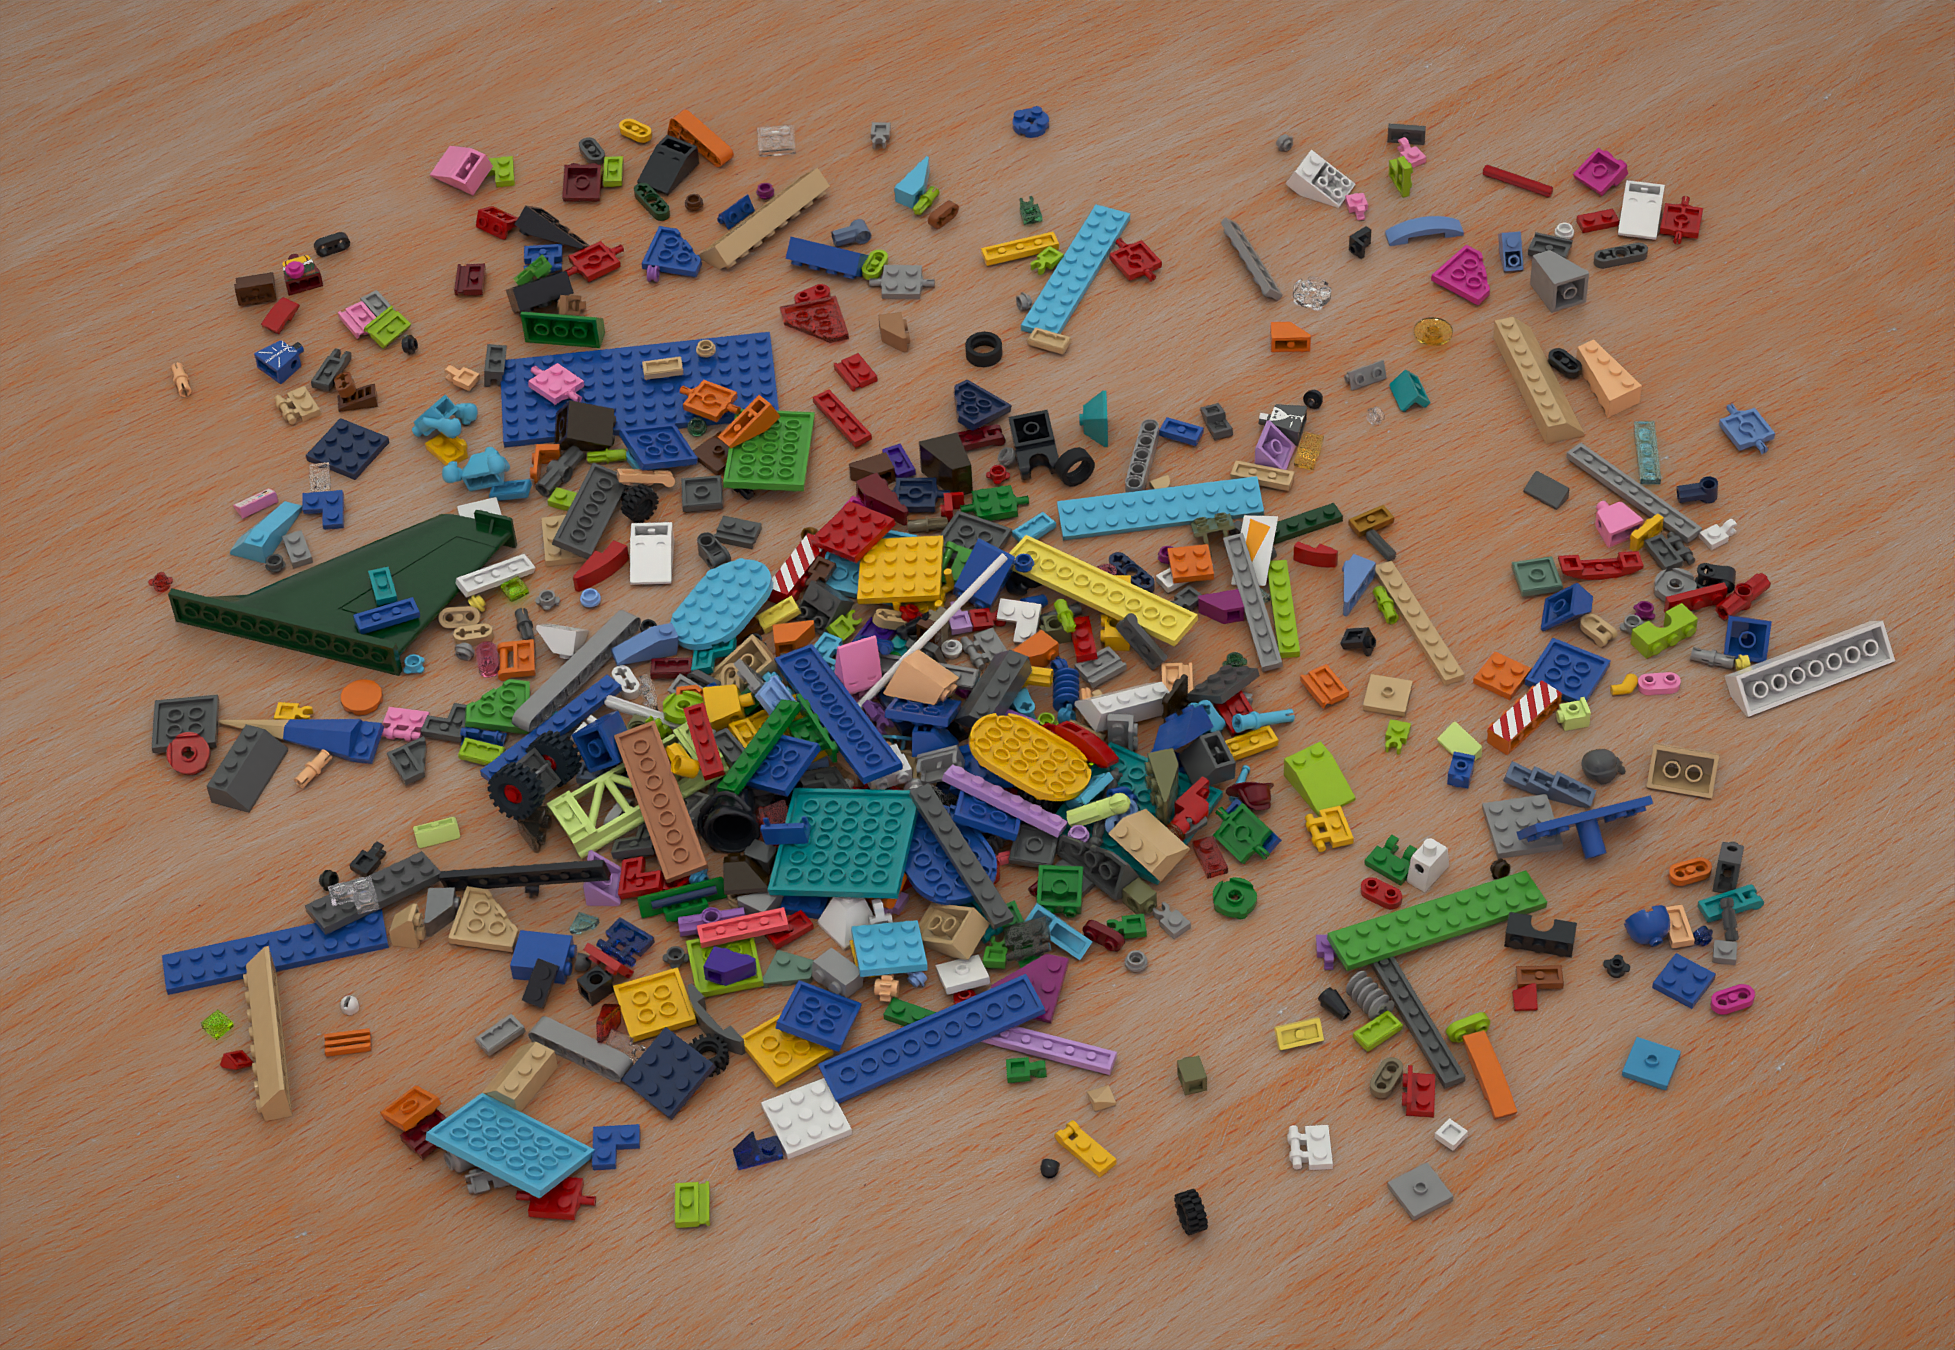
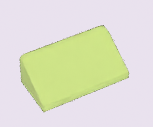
(1458, 740)
(436, 832)

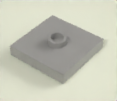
(1420, 1191)

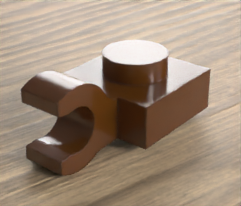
(821, 570)

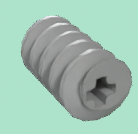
(1368, 995)

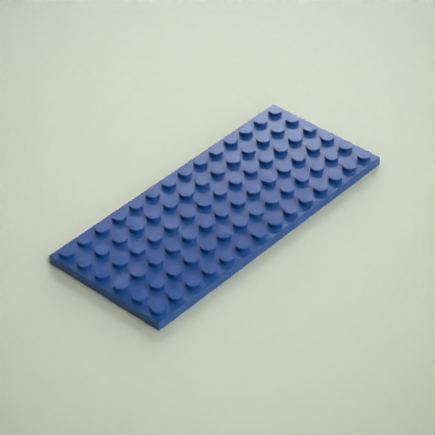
(617, 381)

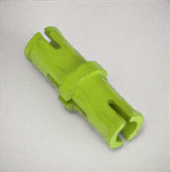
(1385, 604)

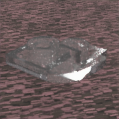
(648, 692)

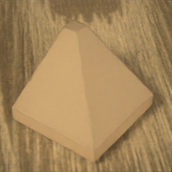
(1101, 1098)

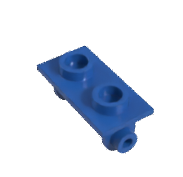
(736, 212)
(492, 737)

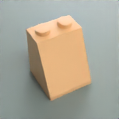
(922, 680)

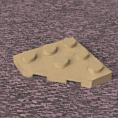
(482, 923)

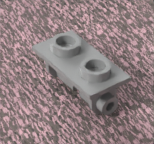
(1366, 375)
(480, 1179)

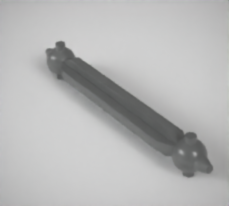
(1099, 826)

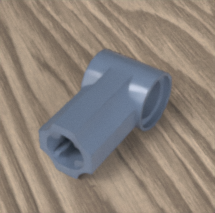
(856, 232)

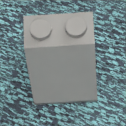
(1558, 281)

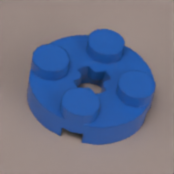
(1022, 120)

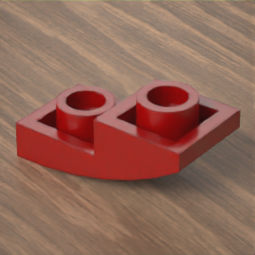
(279, 314)
(1319, 557)

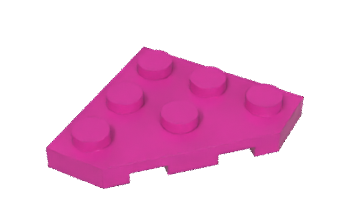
(1464, 275)

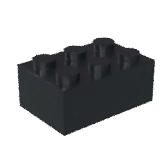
(539, 292)

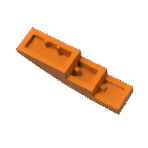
(1490, 1074)

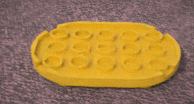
(1029, 757)

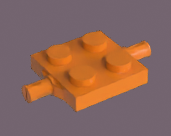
(710, 400)

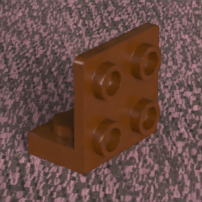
(255, 289)

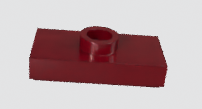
(670, 667)

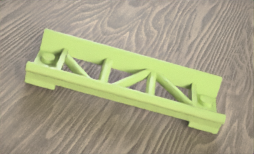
(582, 829)

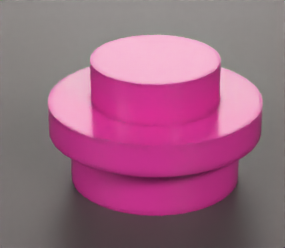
(295, 269)

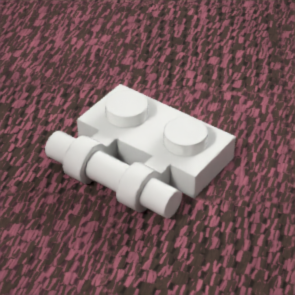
(1318, 1147)

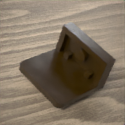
(1177, 698)

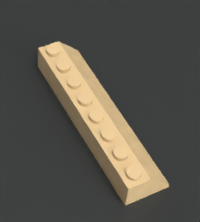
(765, 220)
(1536, 381)
(267, 1037)

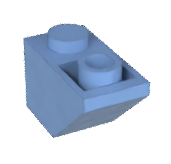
(1511, 251)

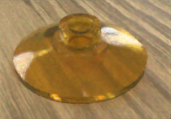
(1433, 331)

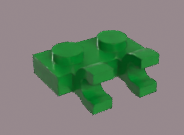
(1389, 865)

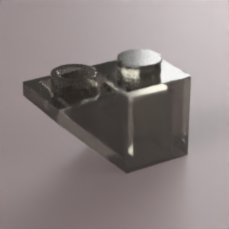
(534, 828)

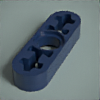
(1129, 565)

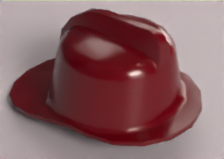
(1252, 794)

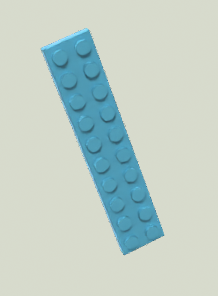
(1076, 270)
(1158, 508)

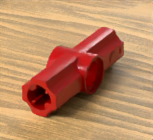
(1743, 596)

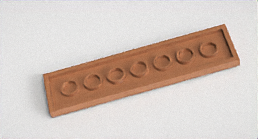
(661, 802)

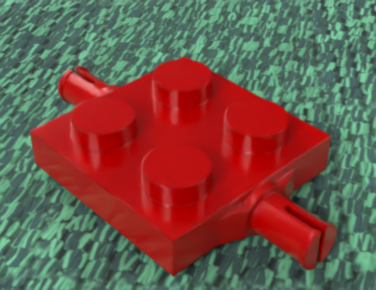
(1681, 220)
(1135, 260)
(594, 261)
(560, 1202)

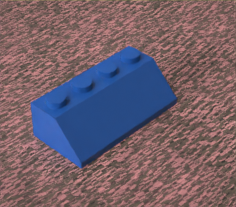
(826, 257)

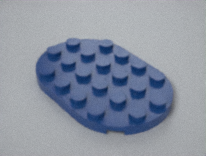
(933, 872)

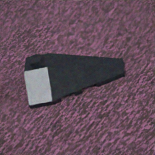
(542, 224)

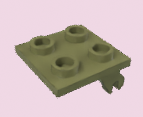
(1203, 525)

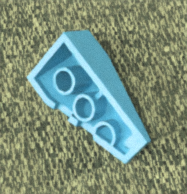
(267, 534)

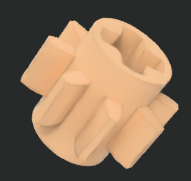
(886, 987)

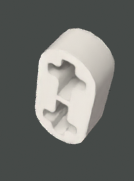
(630, 680)

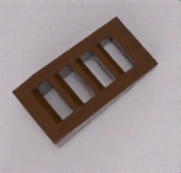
(363, 398)

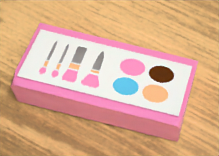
(256, 503)

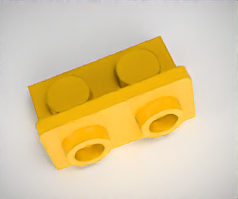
(447, 449)

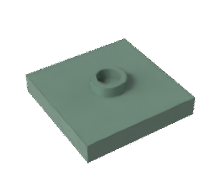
(1537, 576)

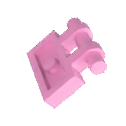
(403, 723)

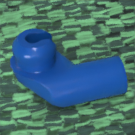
(1125, 790)

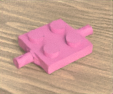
(556, 384)

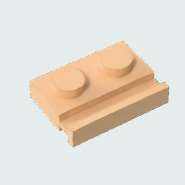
(1174, 671)

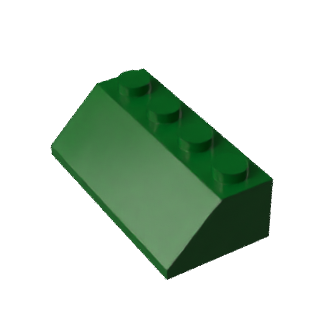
(563, 329)

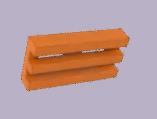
(347, 1039)

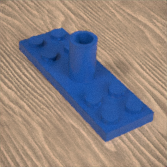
(1586, 825)

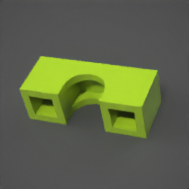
(1678, 625)

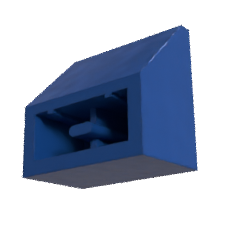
(927, 739)

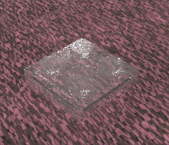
(776, 140)

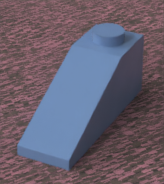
(1357, 577)
(652, 643)

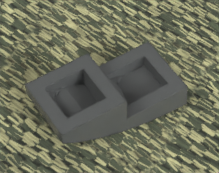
(1216, 421)

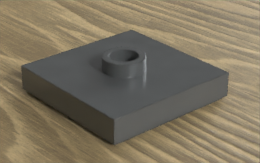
(702, 493)
(1033, 847)

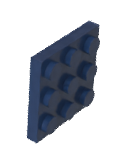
(348, 448)
(668, 1073)

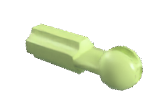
(1098, 810)

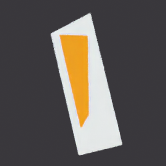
(1259, 537)

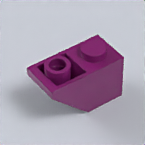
(1222, 606)

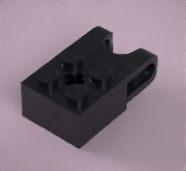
(1033, 442)

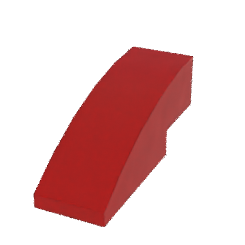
(601, 566)

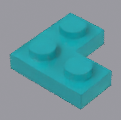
(705, 659)

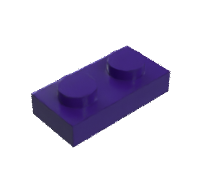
(900, 461)

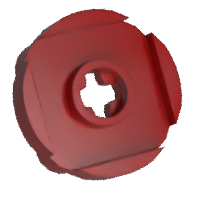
(197, 762)

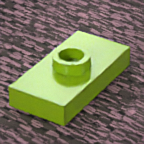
(479, 751)
(1377, 1030)

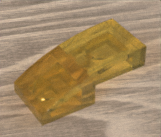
(1308, 450)

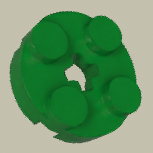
(1234, 908)

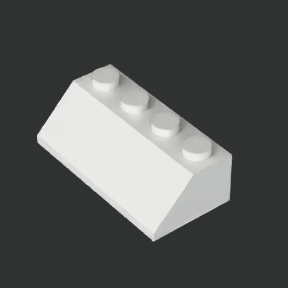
(1141, 701)

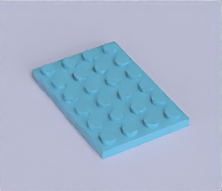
(510, 1145)

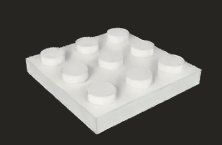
(806, 1118)

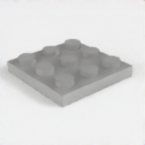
(1512, 815)

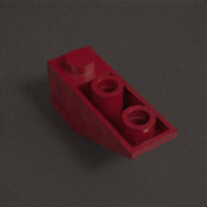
(877, 496)

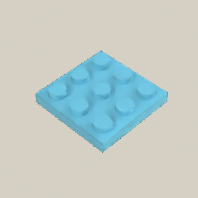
(889, 948)

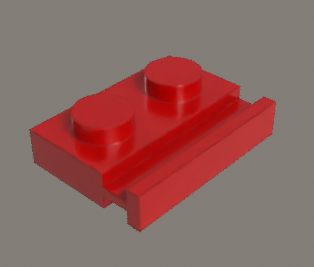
(855, 372)
(1235, 705)
(612, 965)

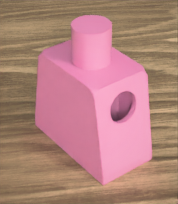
(1616, 522)

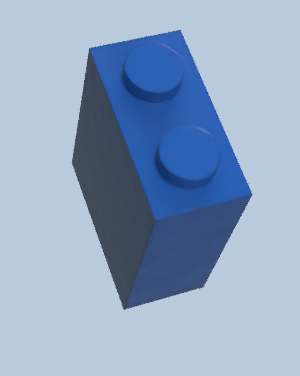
(547, 946)

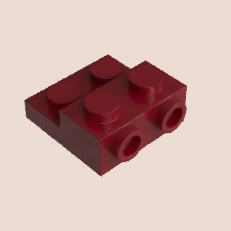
(582, 182)

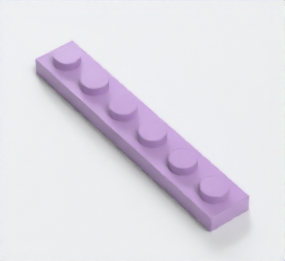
(1004, 800)
(1055, 1049)

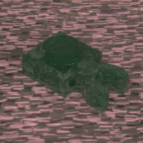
(1029, 211)

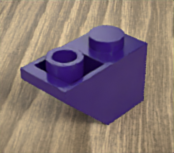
(728, 966)

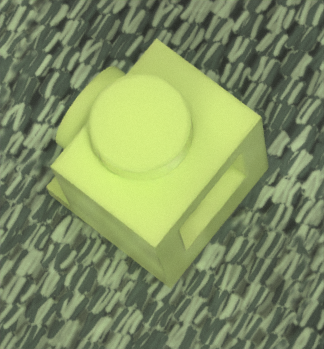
(1574, 714)

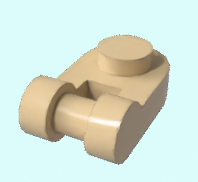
(1592, 624)

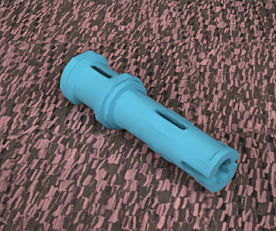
(1255, 720)

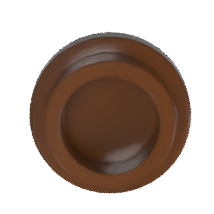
(693, 202)

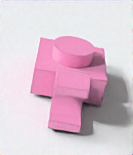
(1412, 154)
(1358, 204)

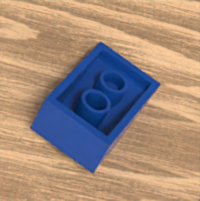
(1183, 728)

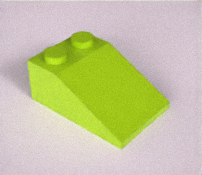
(1318, 778)

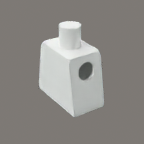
(1431, 858)

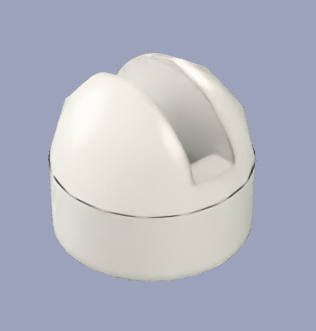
(353, 1005)

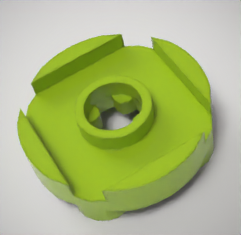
(674, 705)

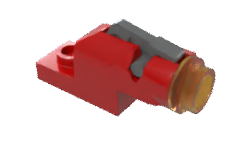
(1191, 810)

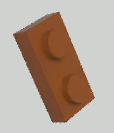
(1544, 976)

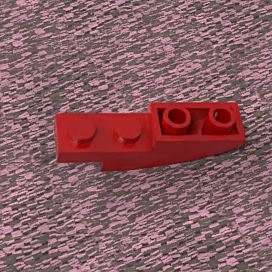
(1088, 743)

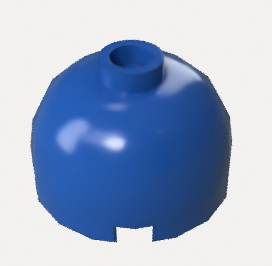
(1649, 926)

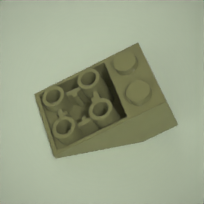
(1163, 782)

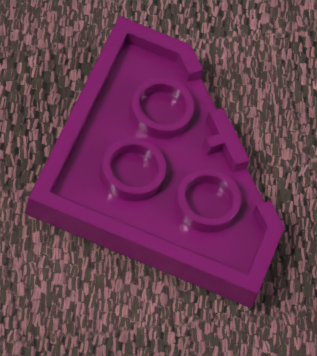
(1047, 979)

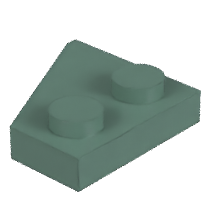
(788, 970)

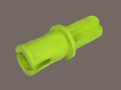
(925, 200)
(607, 456)
(1065, 615)

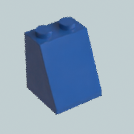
(979, 560)
(598, 743)

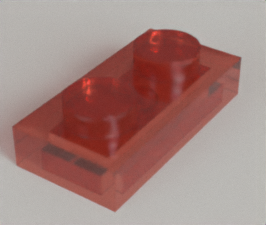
(1210, 857)

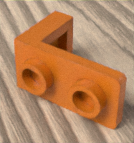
(543, 455)

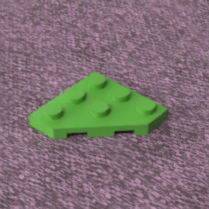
(498, 706)

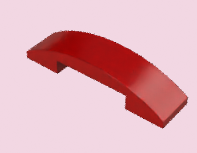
(1600, 569)

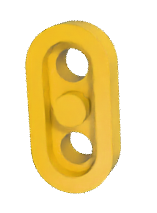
(635, 130)

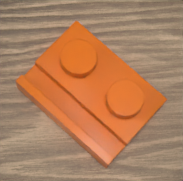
(1324, 686)

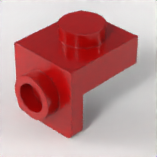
(951, 502)

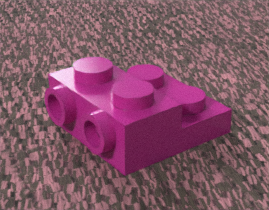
(1601, 171)

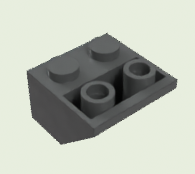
(823, 605)
(1208, 758)

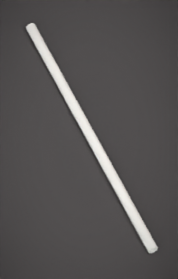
(935, 627)

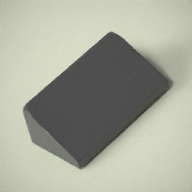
(1547, 490)

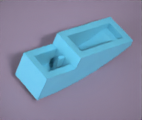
(1062, 933)

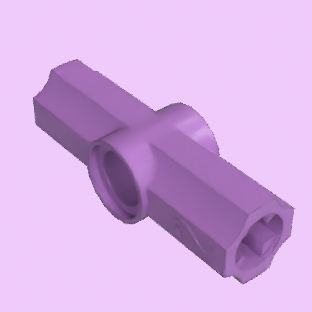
(689, 923)

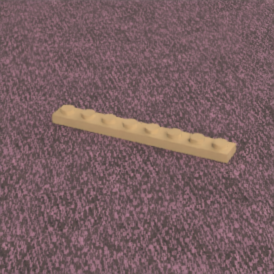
(1419, 624)

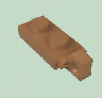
(570, 305)

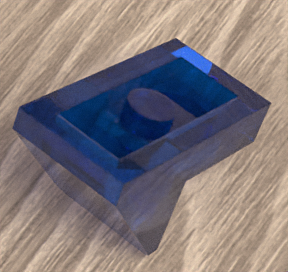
(757, 1152)

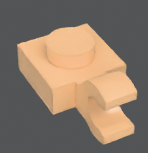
(462, 378)

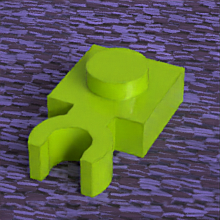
(1046, 259)
(843, 626)
(1396, 735)

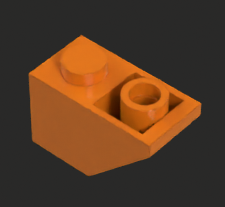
(792, 636)

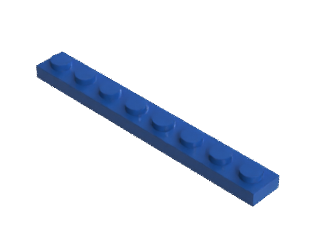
(561, 721)

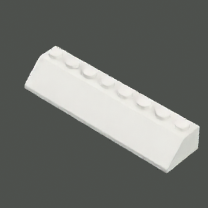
(1810, 668)

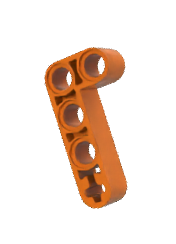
(689, 128)

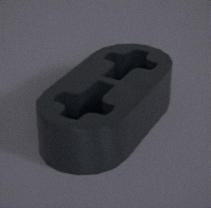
(331, 244)

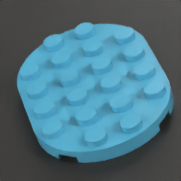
(722, 604)

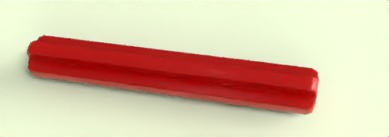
(1517, 180)

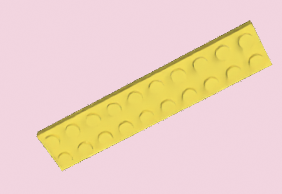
(1104, 591)

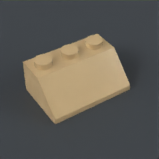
(1683, 770)
(1149, 842)
(523, 1075)

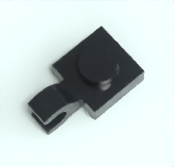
(369, 861)

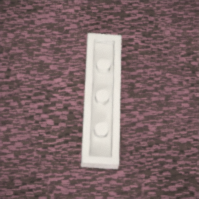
(494, 575)

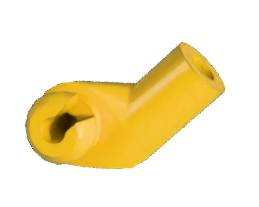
(1626, 687)

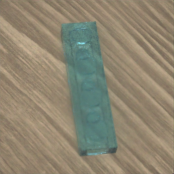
(1647, 452)

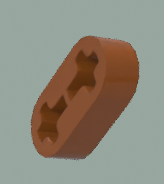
(943, 214)
(345, 384)

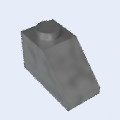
(440, 909)

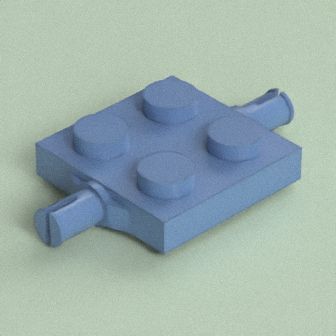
(1746, 429)

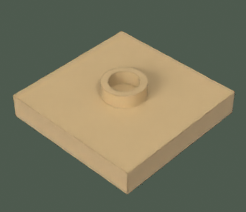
(1387, 695)

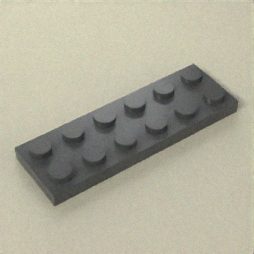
(590, 512)
(390, 886)

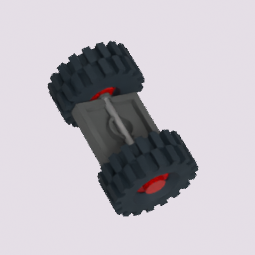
(523, 785)

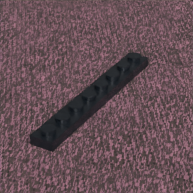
(526, 875)

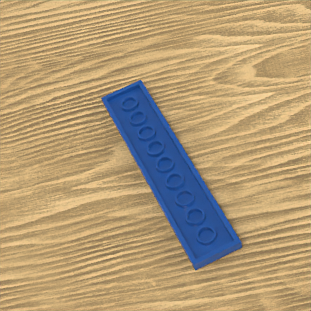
(840, 714)
(288, 947)
(931, 1038)

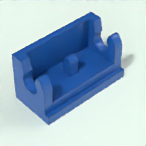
(786, 832)

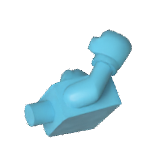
(438, 418)
(481, 471)

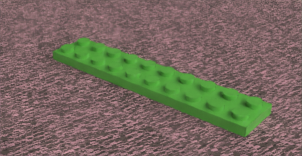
(1436, 920)

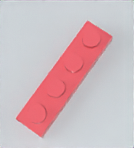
(742, 927)

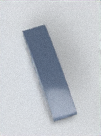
(1557, 786)

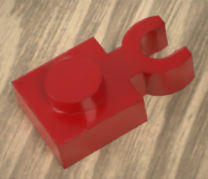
(982, 619)

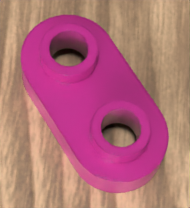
(1731, 999)

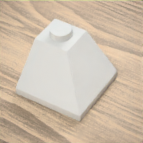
(562, 639)
(841, 916)

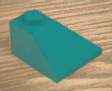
(1095, 419)

